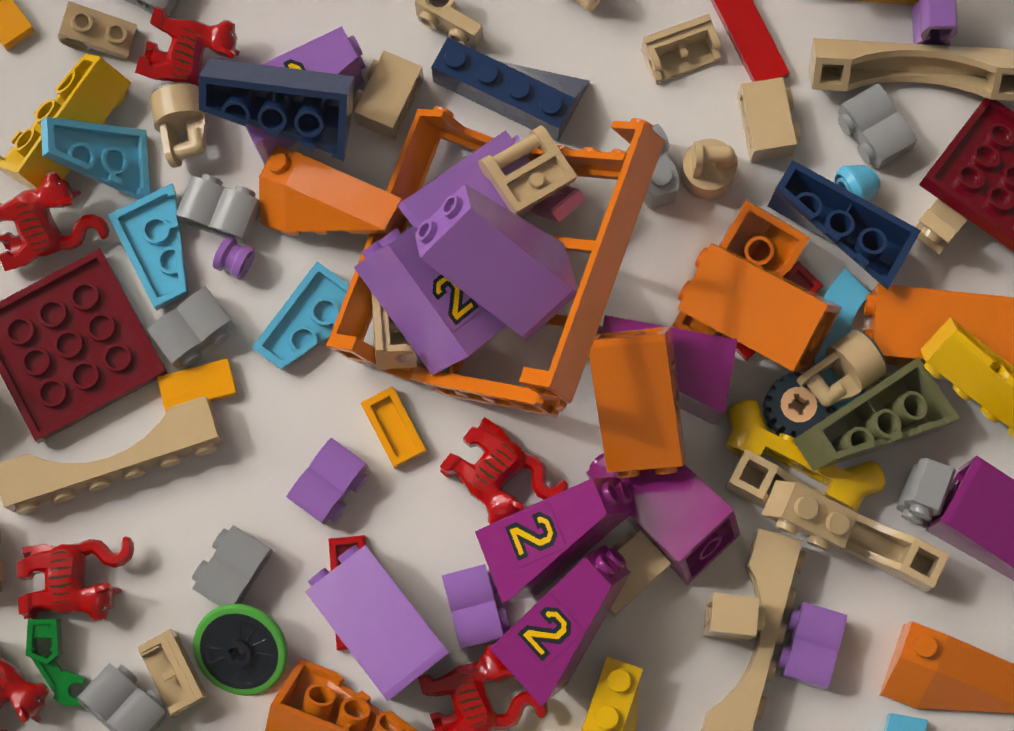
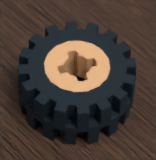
(784, 411)

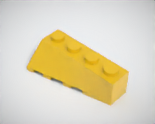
(84, 95)
(973, 370)
(614, 698)

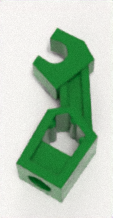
(57, 678)

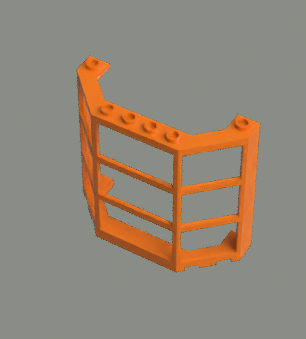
(547, 390)

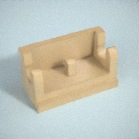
(681, 48)
(390, 345)
(173, 672)

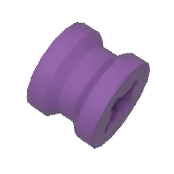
(234, 258)

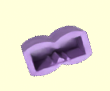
(934, 21)
(328, 482)
(474, 606)
(812, 645)

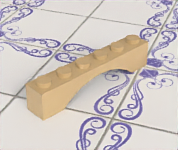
(856, 63)
(182, 431)
(870, 541)
(771, 570)

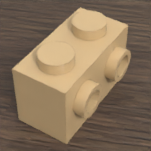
(809, 514)

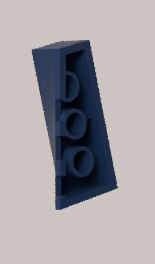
(511, 90)
(282, 101)
(859, 228)

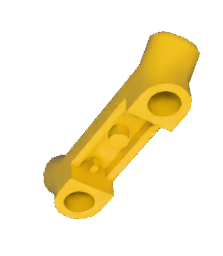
(843, 485)

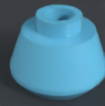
(859, 180)

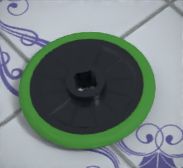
(260, 639)

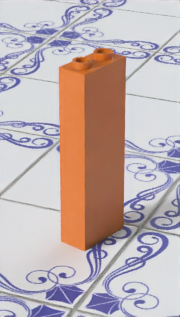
(909, 317)

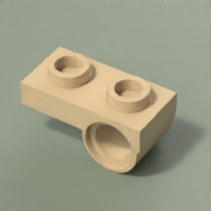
(447, 18)
(89, 28)

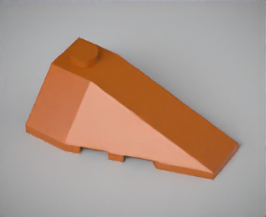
(313, 197)
(760, 239)
(947, 674)
(319, 701)

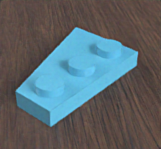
(100, 151)
(154, 245)
(304, 318)

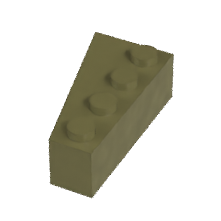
(885, 415)

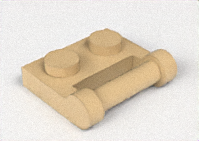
(535, 179)

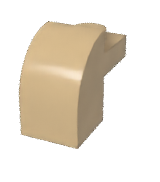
(939, 226)

